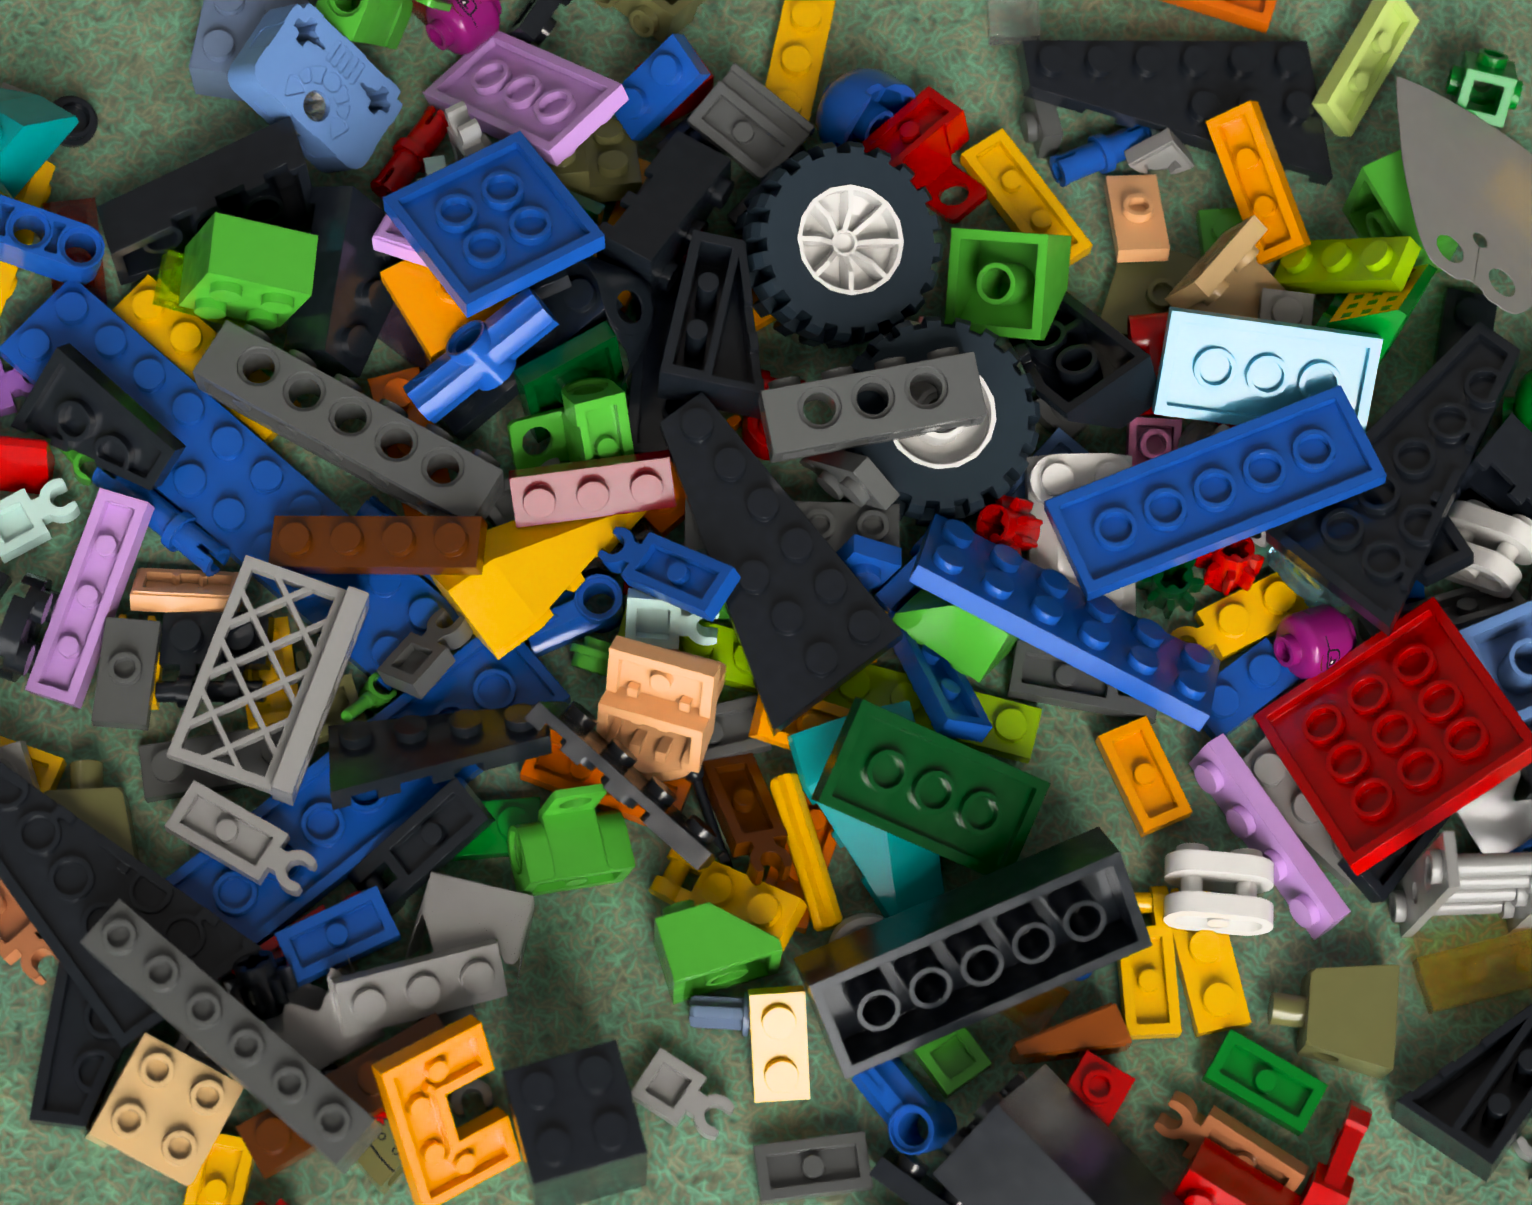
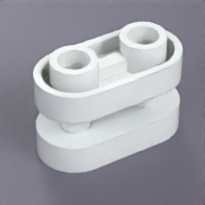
(1496, 544)
(1237, 872)

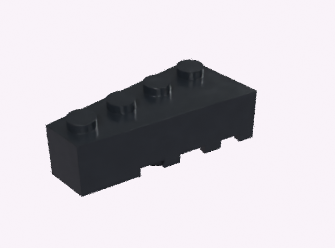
(249, 179)

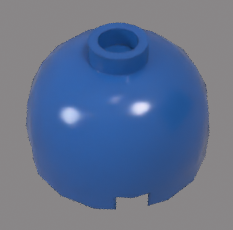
(859, 105)

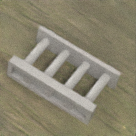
(1463, 885)

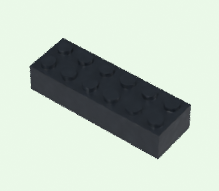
(973, 951)

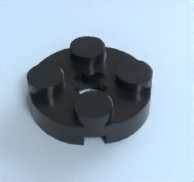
(23, 625)

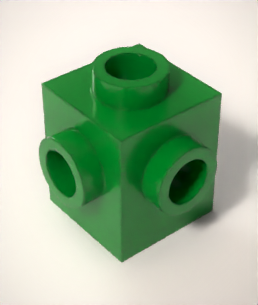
(1488, 101)

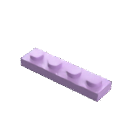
(88, 597)
(1262, 827)

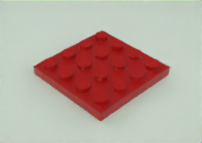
(1397, 736)

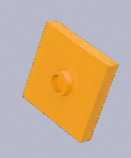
(428, 306)

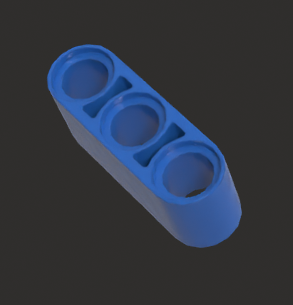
(56, 236)

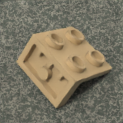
(1227, 275)
(165, 1110)

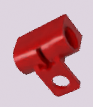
(924, 139)

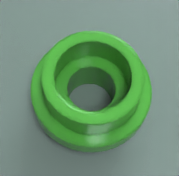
(591, 655)

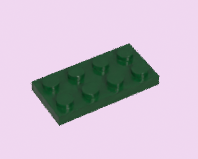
(929, 789)

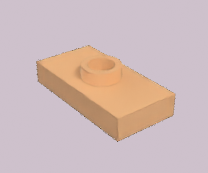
(1136, 218)
(180, 590)

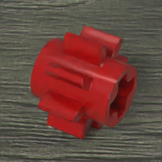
(1010, 523)
(1231, 567)

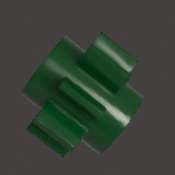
(1173, 596)

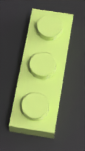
(1364, 64)

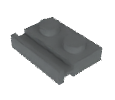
(750, 123)

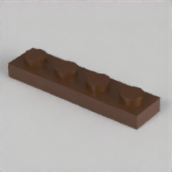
(379, 544)
(278, 1146)

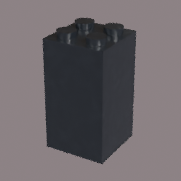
(577, 1126)
(1044, 1148)

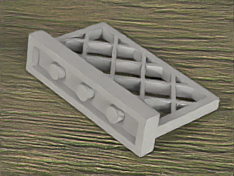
(315, 693)

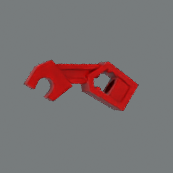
(1330, 1182)

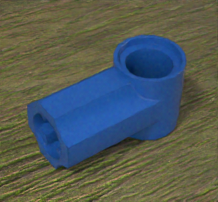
(572, 618)
(900, 1102)

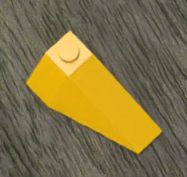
(526, 574)

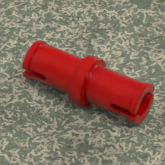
(409, 153)

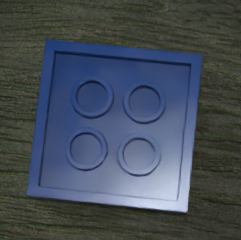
(493, 223)

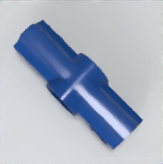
(480, 355)

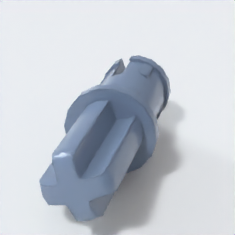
(720, 1012)

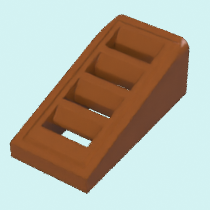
(1098, 1031)

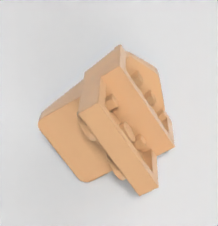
(660, 706)

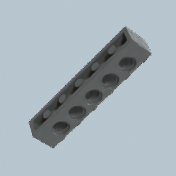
(241, 351)
(232, 1036)

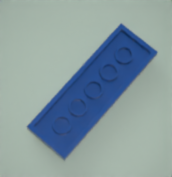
(1214, 492)
(1059, 620)

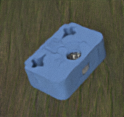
(321, 80)

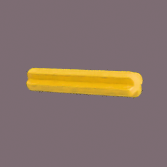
(806, 852)

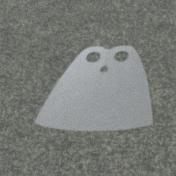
(1466, 182)

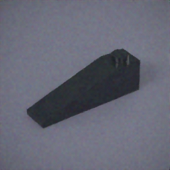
(1088, 368)

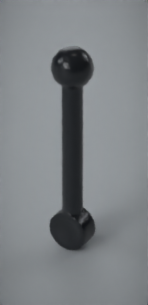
(704, 803)

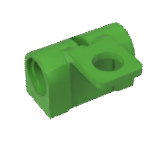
(373, 20)
(586, 428)
(570, 844)

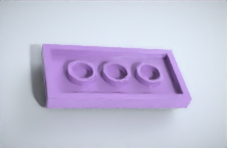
(529, 91)

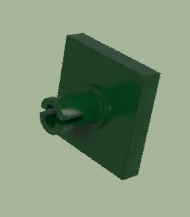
(584, 356)

